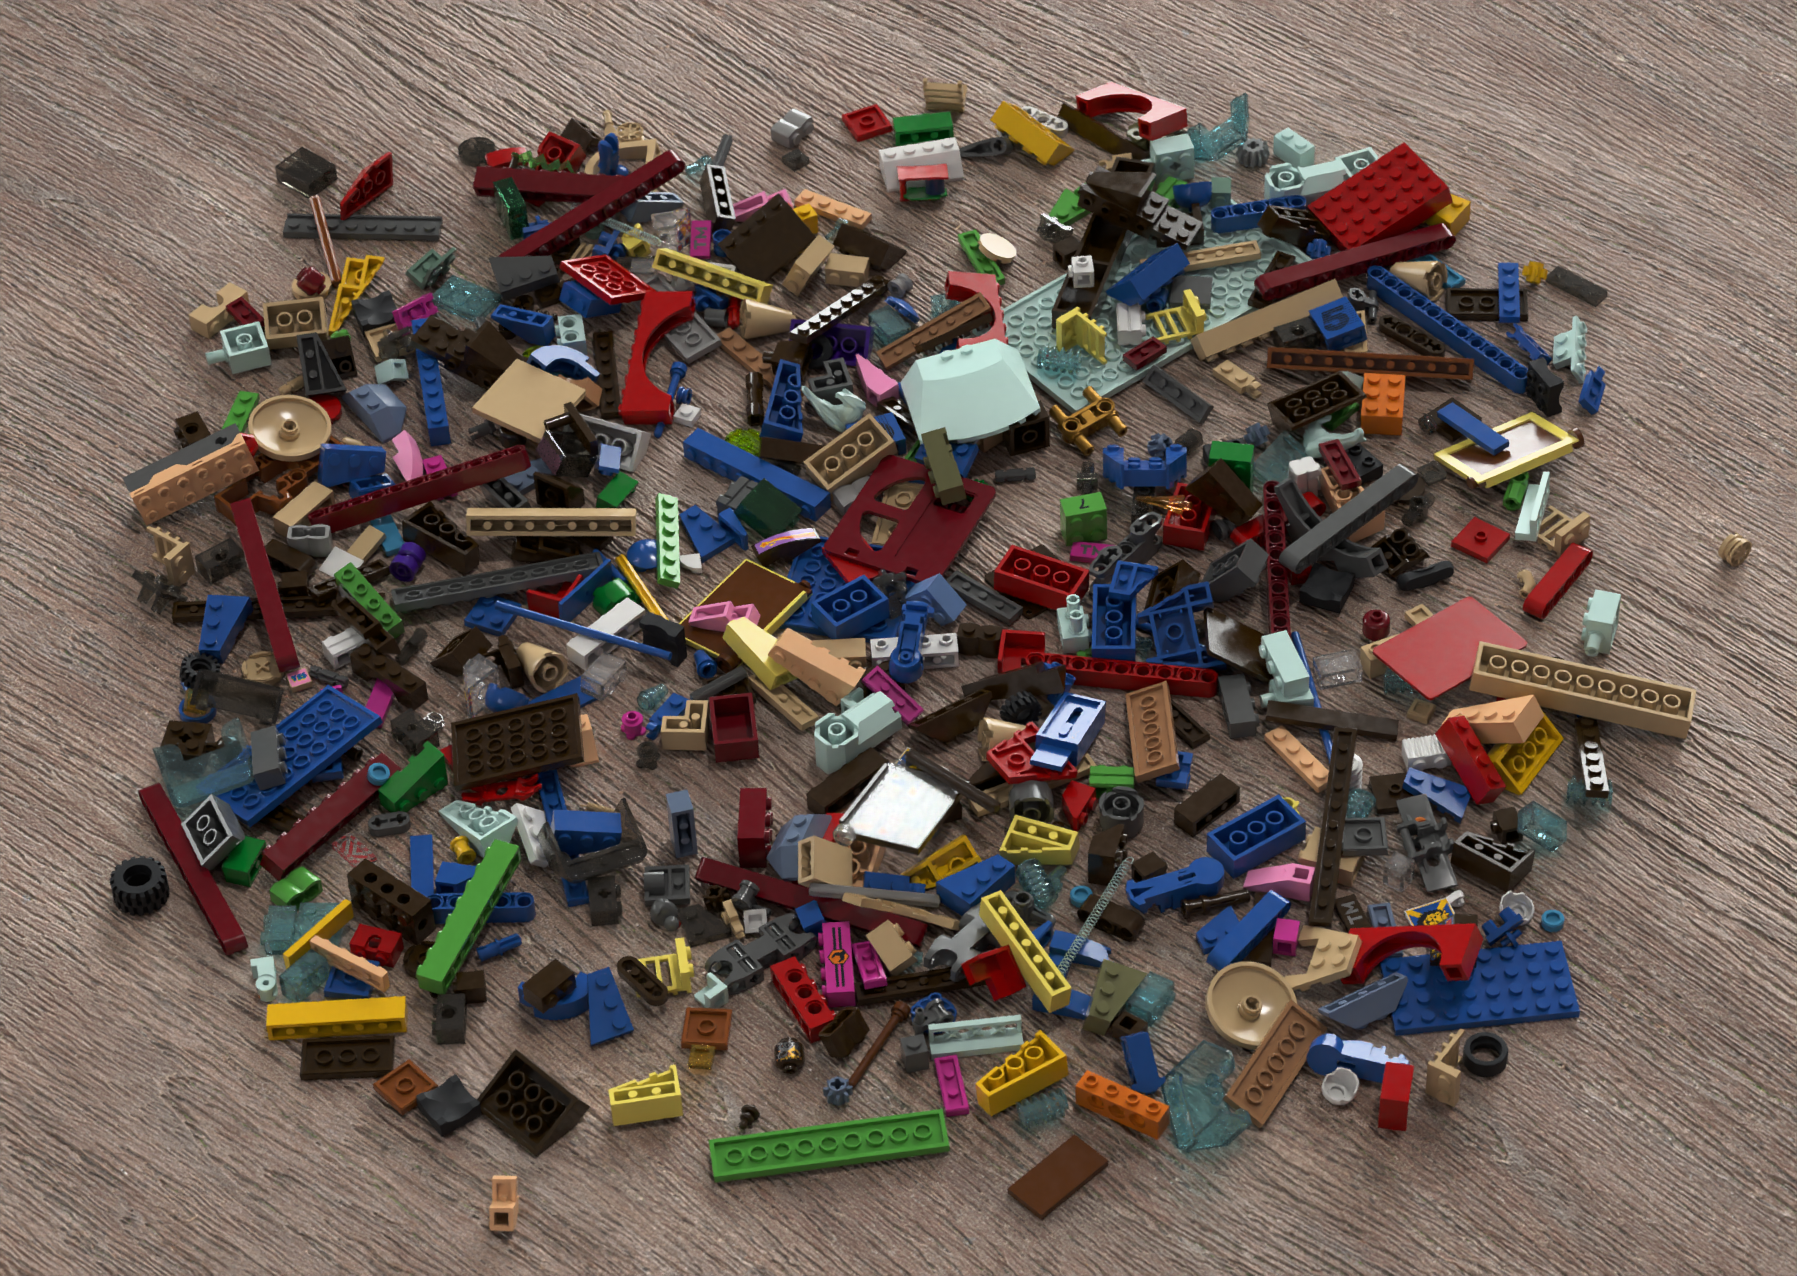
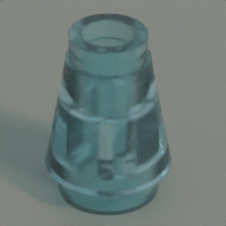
(650, 698)

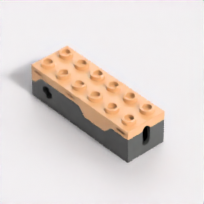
(192, 473)

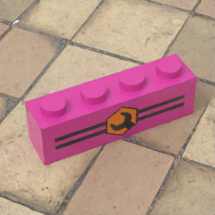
(838, 964)

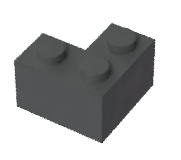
(834, 380)

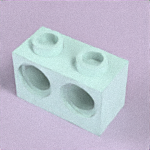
(571, 332)

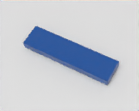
(1473, 428)
(422, 864)

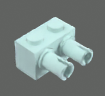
(1073, 626)

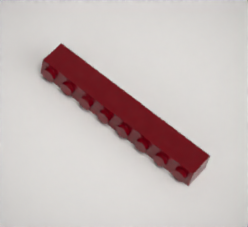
(544, 184)
(323, 821)

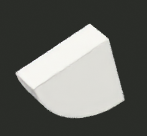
(691, 562)

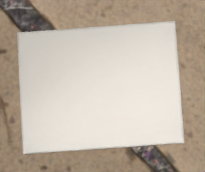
(338, 559)

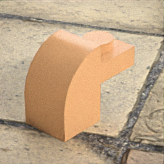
(504, 1205)

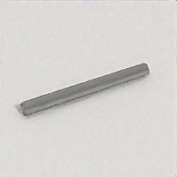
(901, 897)

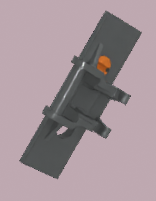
(1433, 840)

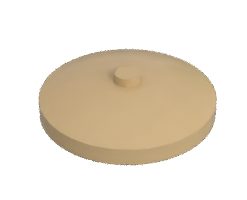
(289, 427)
(1246, 1002)

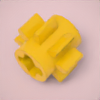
(1534, 272)

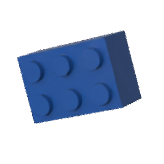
(850, 609)

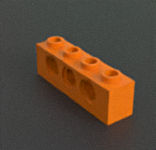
(1122, 1104)

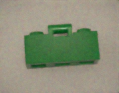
(922, 128)

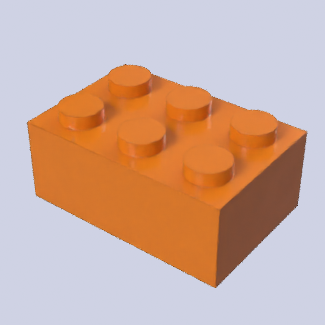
(1384, 404)

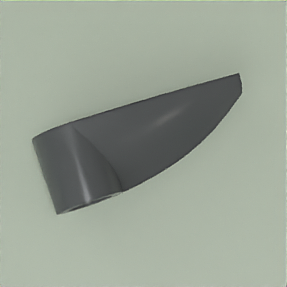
(988, 147)

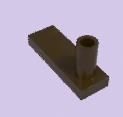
(578, 425)

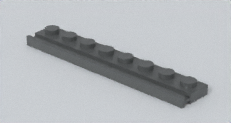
(366, 227)

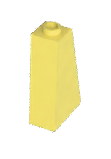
(752, 647)

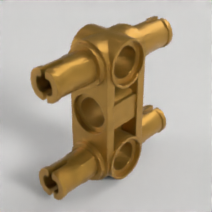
(1088, 420)

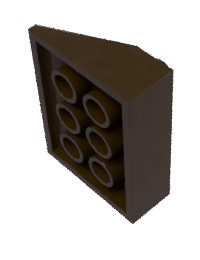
(767, 240)
(1314, 402)
(530, 1104)

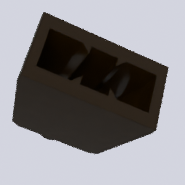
(792, 352)

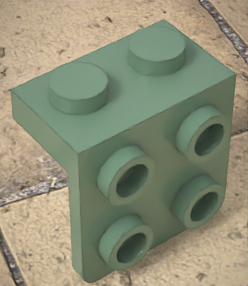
(429, 267)

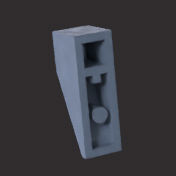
(651, 204)

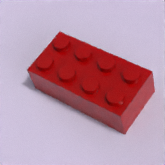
(1039, 578)

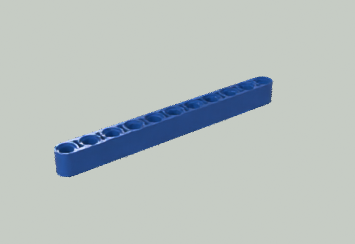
(1447, 329)

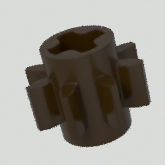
(714, 897)

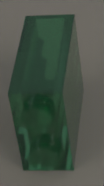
(510, 207)
(768, 510)

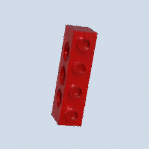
(802, 997)

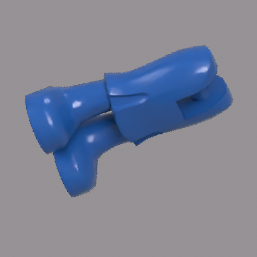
(609, 157)

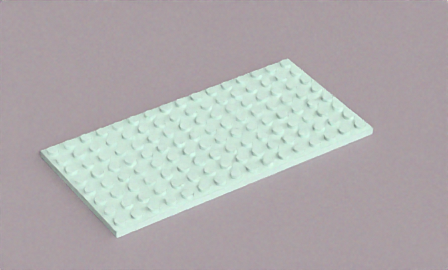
(1031, 328)

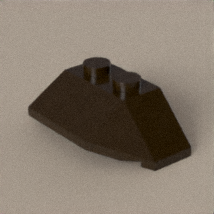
(954, 718)

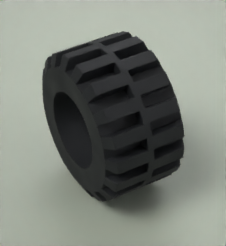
(127, 887)

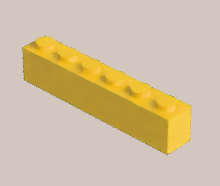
(337, 1018)

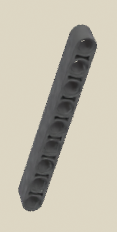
(1348, 519)

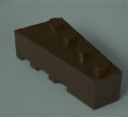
(441, 538)

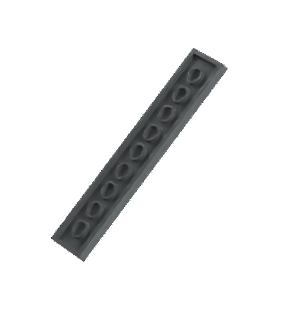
(494, 582)

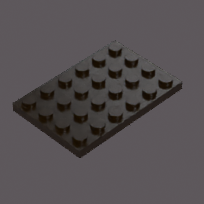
(517, 742)

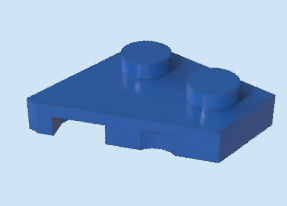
(1130, 579)
(1216, 930)

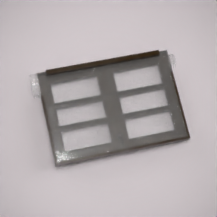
(897, 809)

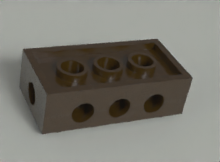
(391, 902)

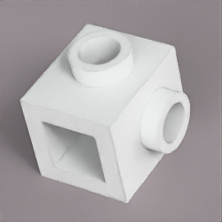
(1081, 271)

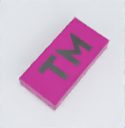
(701, 239)
(1086, 551)

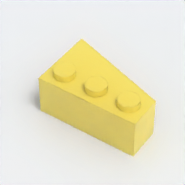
(1039, 841)
(648, 1099)

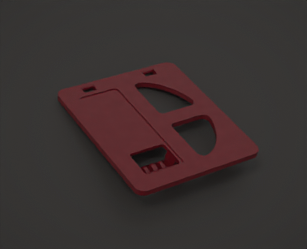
(926, 532)

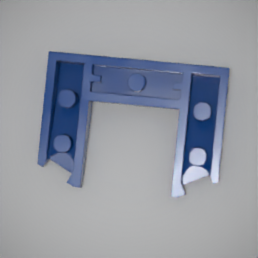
(1090, 955)

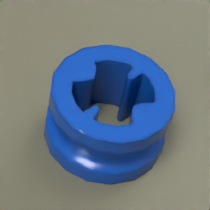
(684, 395)

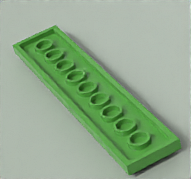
(828, 1145)

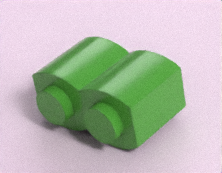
(297, 888)

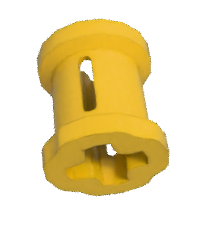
(461, 847)

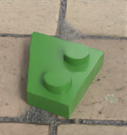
(1067, 209)

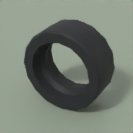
(1485, 1068)

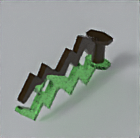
(528, 157)

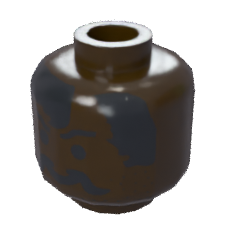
(509, 438)

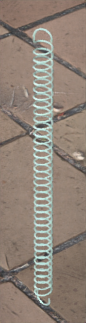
(630, 234)
(1091, 920)

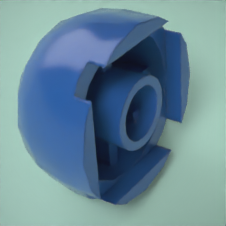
(1192, 193)
(504, 698)

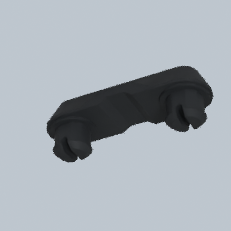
(1425, 577)

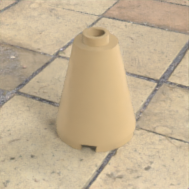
(1422, 276)
(763, 319)
(542, 666)
(995, 731)

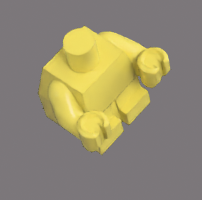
(634, 245)

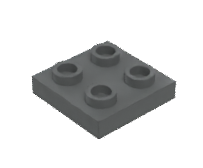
(667, 882)

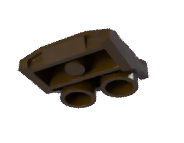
(1400, 551)

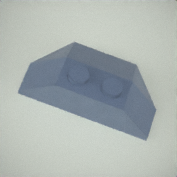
(377, 409)
(784, 851)
(1367, 1003)

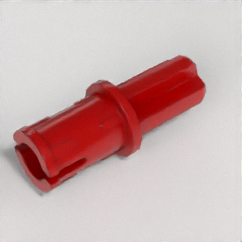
(734, 312)

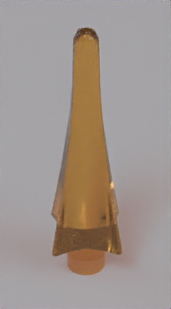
(1172, 503)

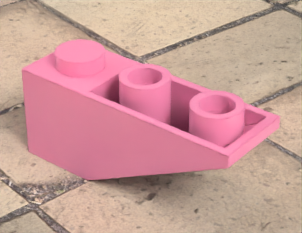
(875, 383)
(1287, 880)

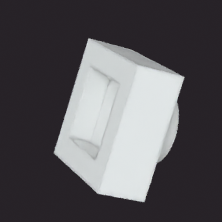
(687, 415)
(754, 919)

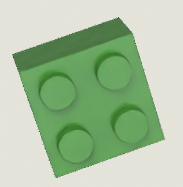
(1083, 518)

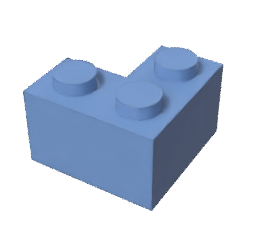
(940, 596)

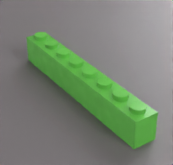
(468, 917)

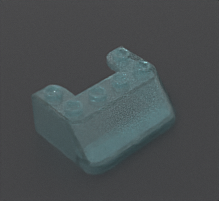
(209, 773)
(1195, 1100)

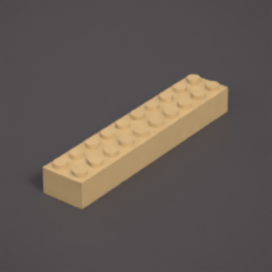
(1583, 689)

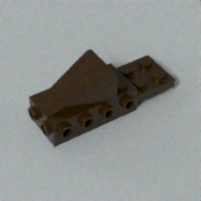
(1130, 203)
(470, 354)

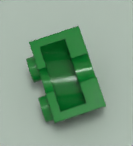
(611, 594)

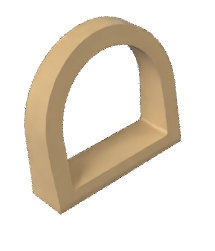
(639, 149)

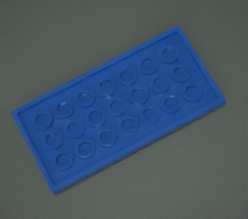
(314, 739)
(1503, 989)

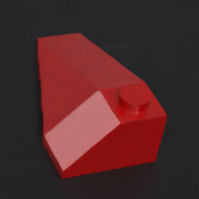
(557, 147)
(368, 185)

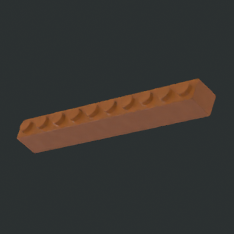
(1370, 363)

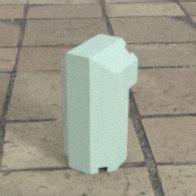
(1305, 181)
(854, 731)

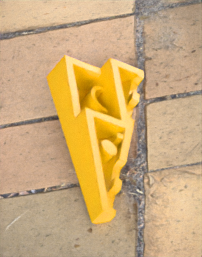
(354, 281)
(944, 862)

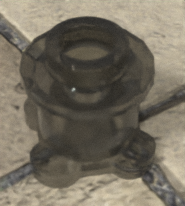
(648, 755)

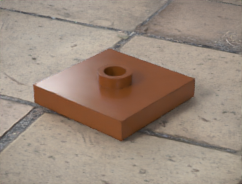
(707, 1027)
(403, 1086)

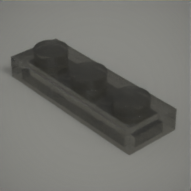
(1577, 286)

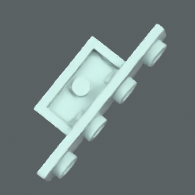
(1570, 349)

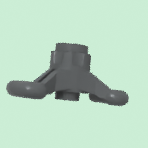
(1027, 910)

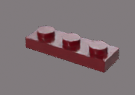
(1340, 465)

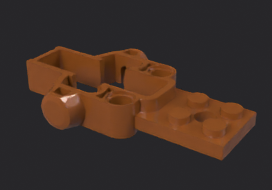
(287, 486)

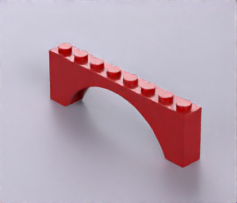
(659, 315)

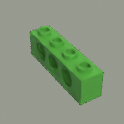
(362, 591)

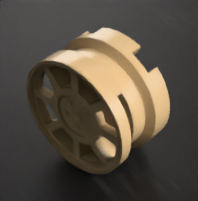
(629, 132)
(1734, 548)

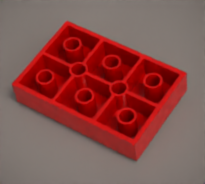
(1382, 200)

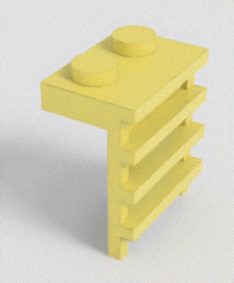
(1189, 315)
(1077, 329)
(678, 965)

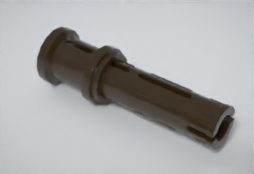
(1204, 904)

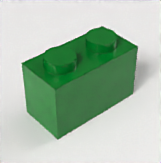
(244, 862)

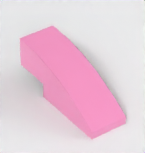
(747, 207)
(409, 456)
(718, 615)

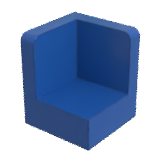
(811, 917)

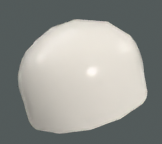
(1519, 904)
(1340, 1086)

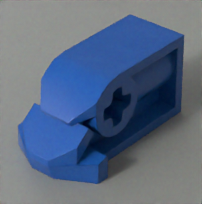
(1141, 1063)

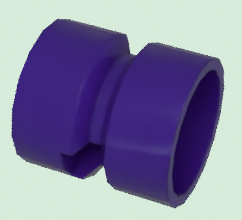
(407, 562)

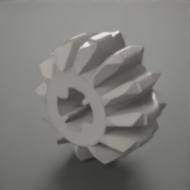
(1253, 152)

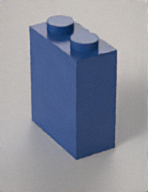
(585, 301)

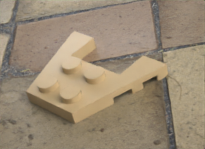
(1331, 959)

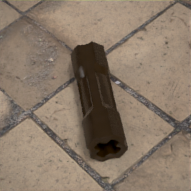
(755, 406)

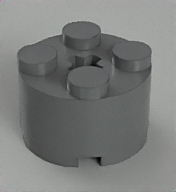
(1031, 800)
(1122, 807)

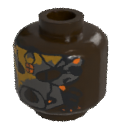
(789, 1055)

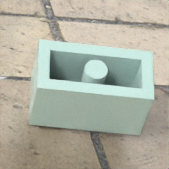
(1293, 149)

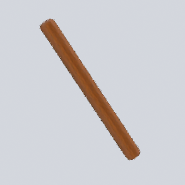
(325, 240)

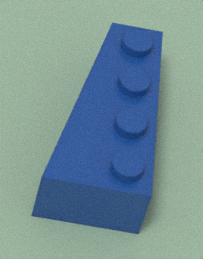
(783, 412)

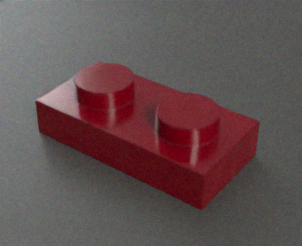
(244, 312)
(1144, 353)

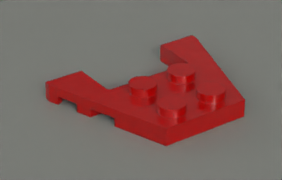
(1013, 758)

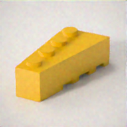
(1453, 215)
(1022, 1074)

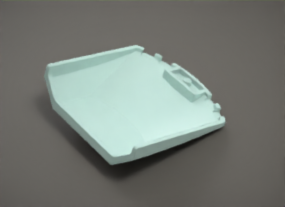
(969, 391)

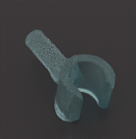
(836, 228)

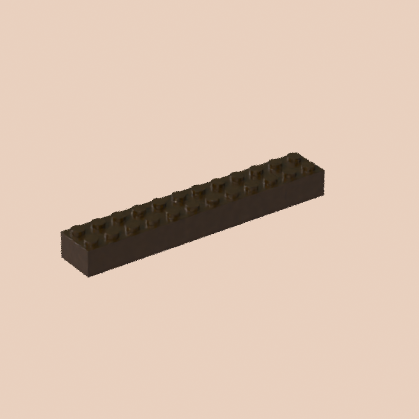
(1107, 245)

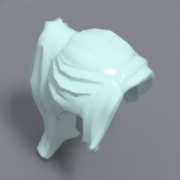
(837, 415)
(1316, 434)

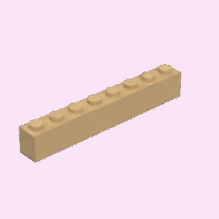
(1261, 322)
(551, 522)

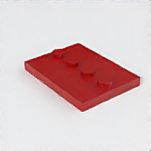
(606, 279)

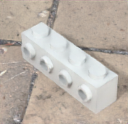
(619, 621)
(936, 650)

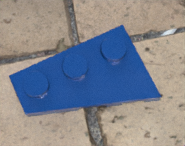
(963, 454)
(705, 533)
(1445, 794)
(606, 1008)

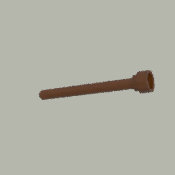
(899, 1013)

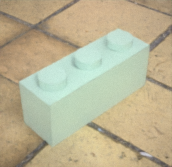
(1284, 663)

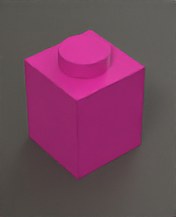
(1286, 937)

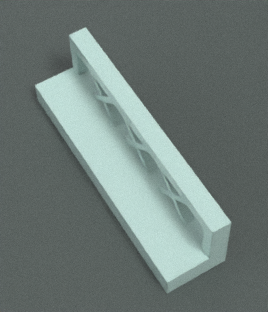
(1533, 509)
(976, 1041)

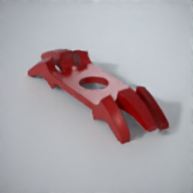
(518, 789)

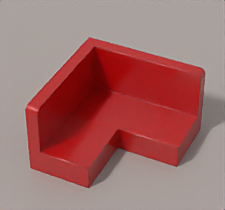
(548, 603)
(1016, 646)
(998, 970)
(1395, 1096)

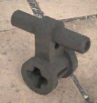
(1361, 302)
(746, 899)
(932, 1014)

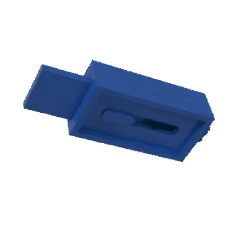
(1068, 731)

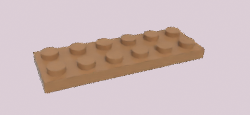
(1152, 732)
(1274, 1063)

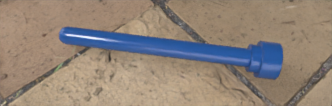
(677, 371)

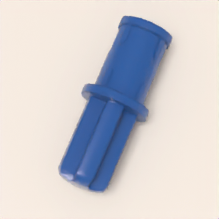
(498, 947)

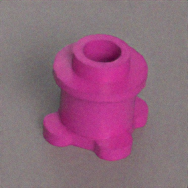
(632, 724)

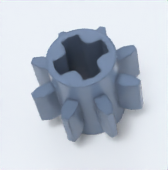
(1256, 434)
(1158, 445)
(838, 1091)

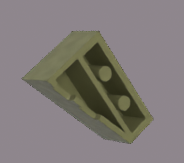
(943, 467)
(1110, 994)

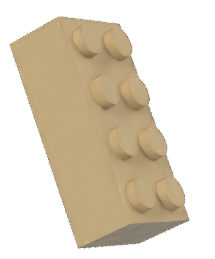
(850, 455)

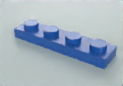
(1508, 293)

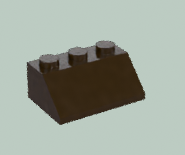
(864, 244)
(1170, 582)

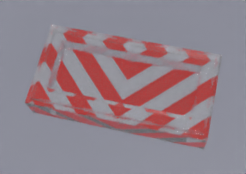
(352, 850)

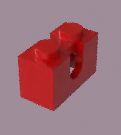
(385, 950)

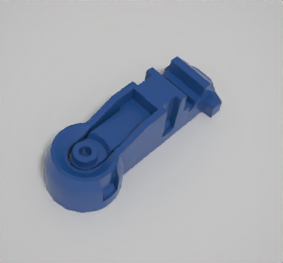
(906, 658)
(1202, 877)
(1363, 1059)

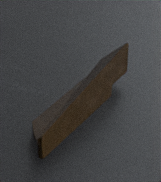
(363, 622)

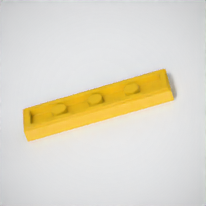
(324, 929)

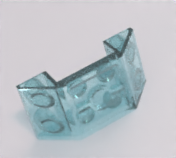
(1225, 137)

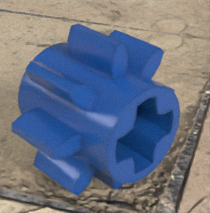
(1318, 249)

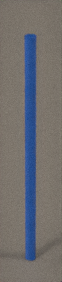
(583, 630)
(1300, 650)

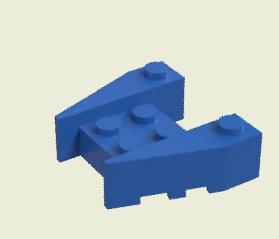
(1145, 472)
(1176, 630)

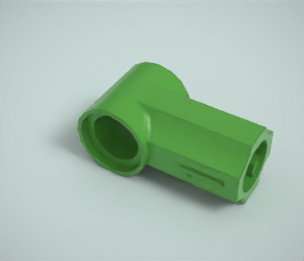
(1516, 491)

